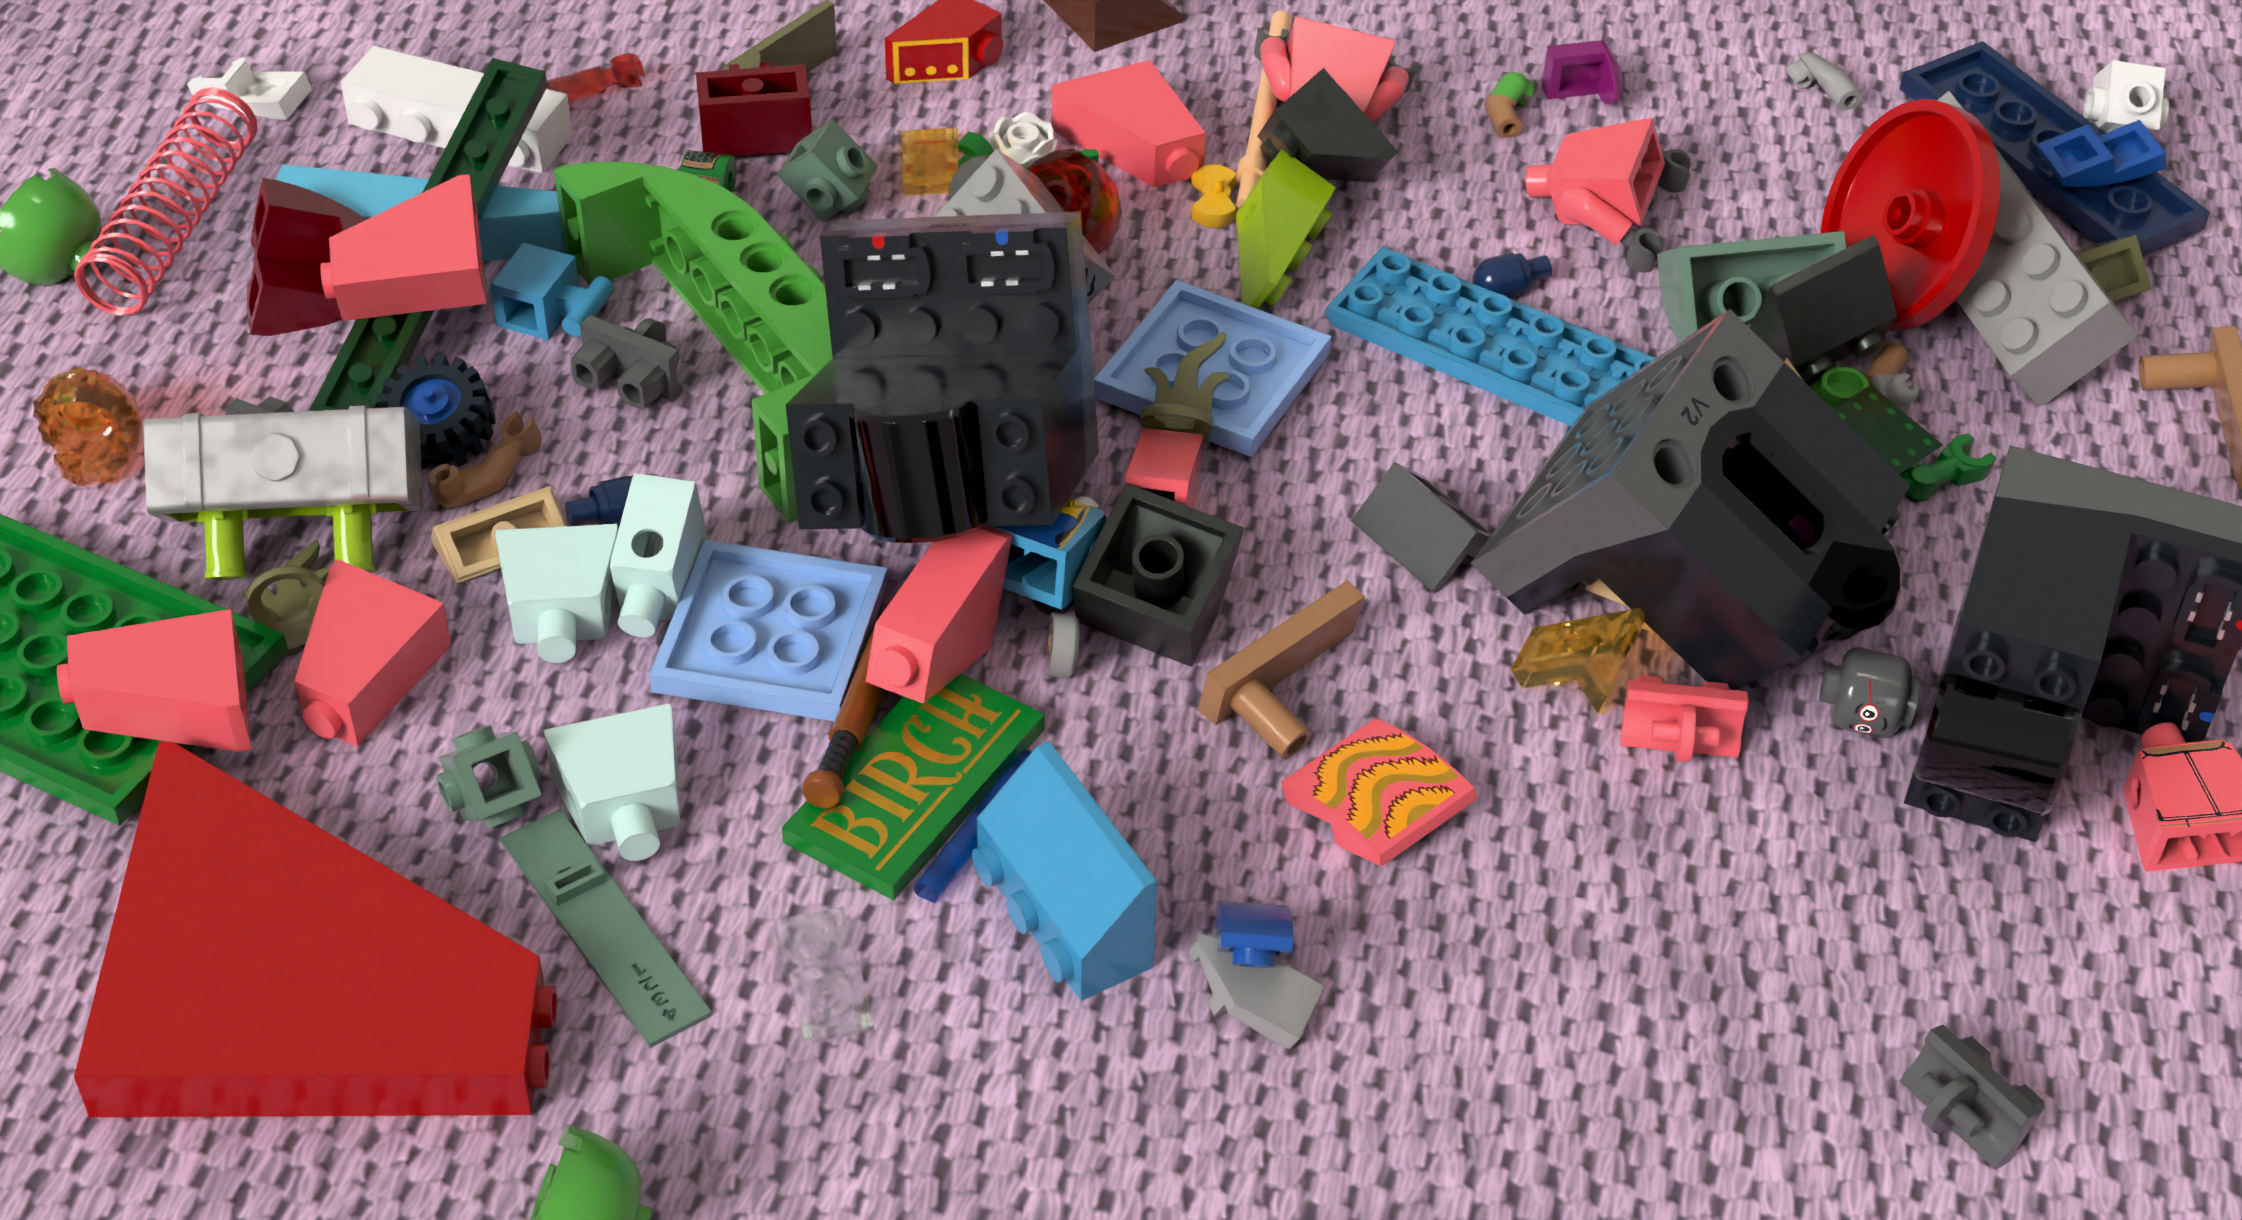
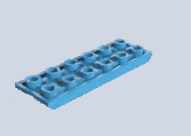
(1481, 336)

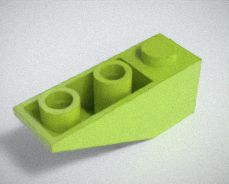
(1273, 227)

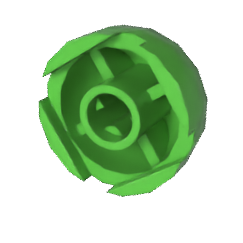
(47, 229)
(590, 1182)

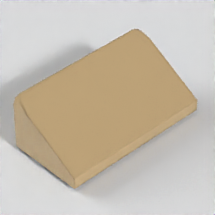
(469, 542)

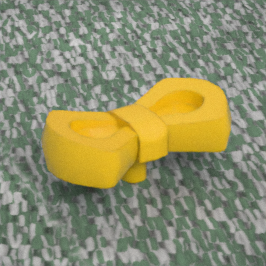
(1214, 206)

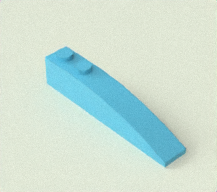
(508, 221)

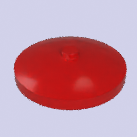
(1929, 196)

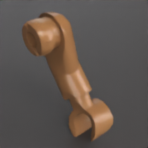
(457, 488)

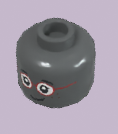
(1870, 692)

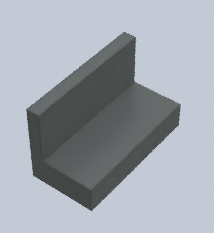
(1420, 526)

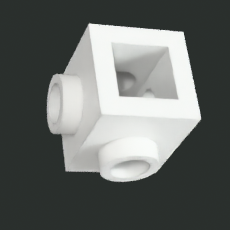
(2127, 94)

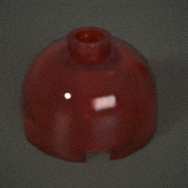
(1082, 186)

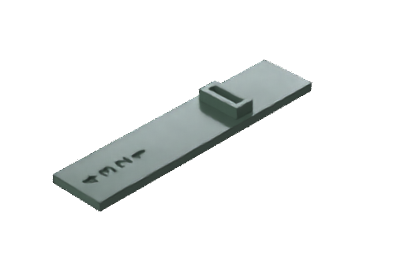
(606, 928)

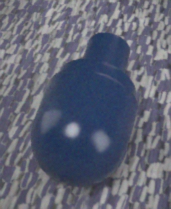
(1511, 273)
(604, 502)

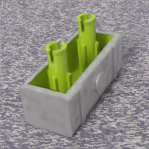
(283, 466)

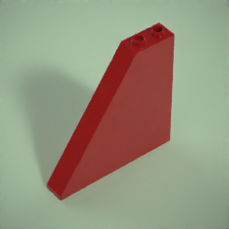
(297, 975)

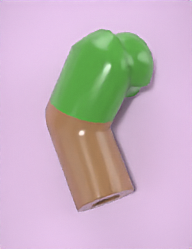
(1502, 100)

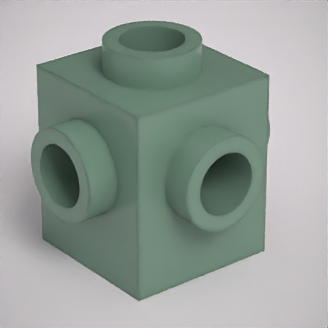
(829, 171)
(513, 780)

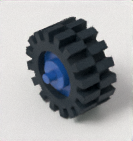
(448, 404)

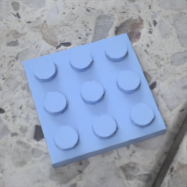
(1262, 354)
(769, 630)

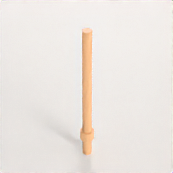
(1254, 162)

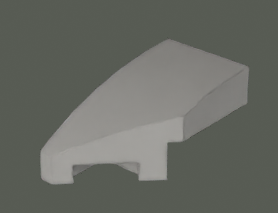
(1265, 999)

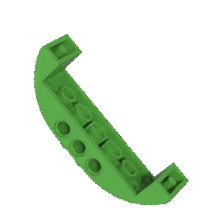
(725, 268)

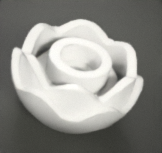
(1023, 138)

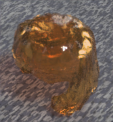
(89, 424)

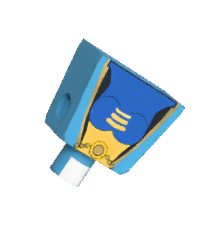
(1049, 557)

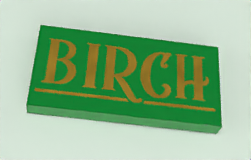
(915, 783)

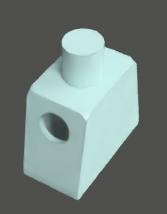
(653, 571)
(558, 585)
(619, 777)

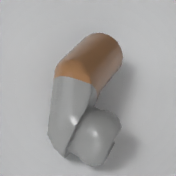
(1887, 377)

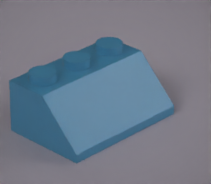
(1068, 876)

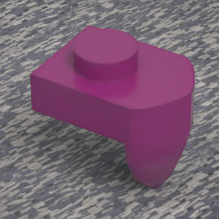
(1582, 71)

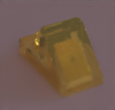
(928, 159)
(1582, 649)

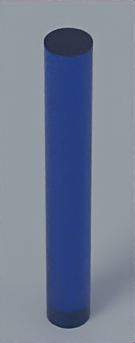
(960, 847)

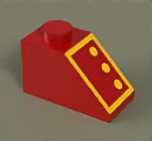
(944, 43)

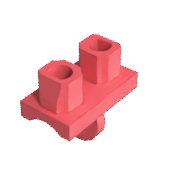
(1683, 717)

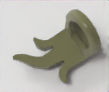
(1184, 405)
(293, 605)

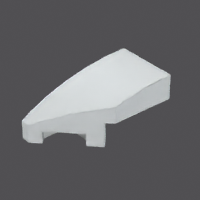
(267, 93)

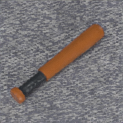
(825, 786)

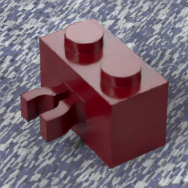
(753, 109)

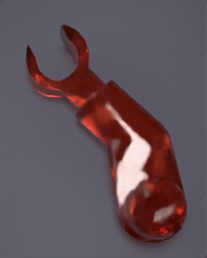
(624, 72)

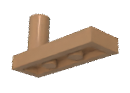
(2216, 369)
(1245, 678)

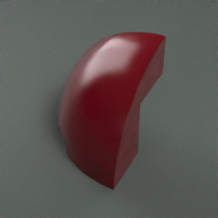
(290, 244)

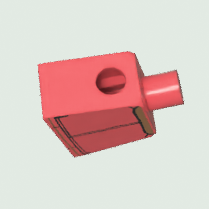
(2185, 800)

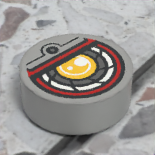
(1062, 645)

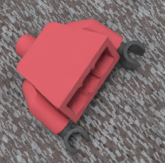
(1353, 59)
(1608, 182)

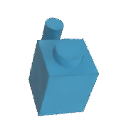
(542, 291)

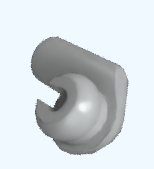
(1830, 78)

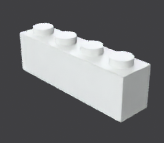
(427, 99)

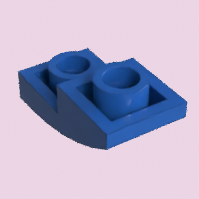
(1254, 932)

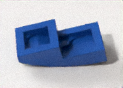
(2111, 158)

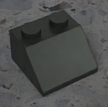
(1327, 133)
(1829, 311)
(1157, 574)

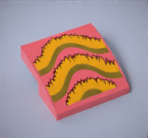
(1379, 791)

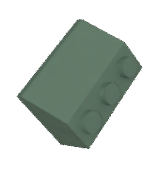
(1716, 277)

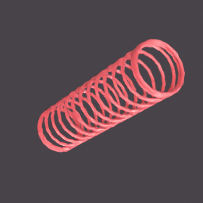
(99, 254)

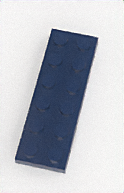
(2025, 113)

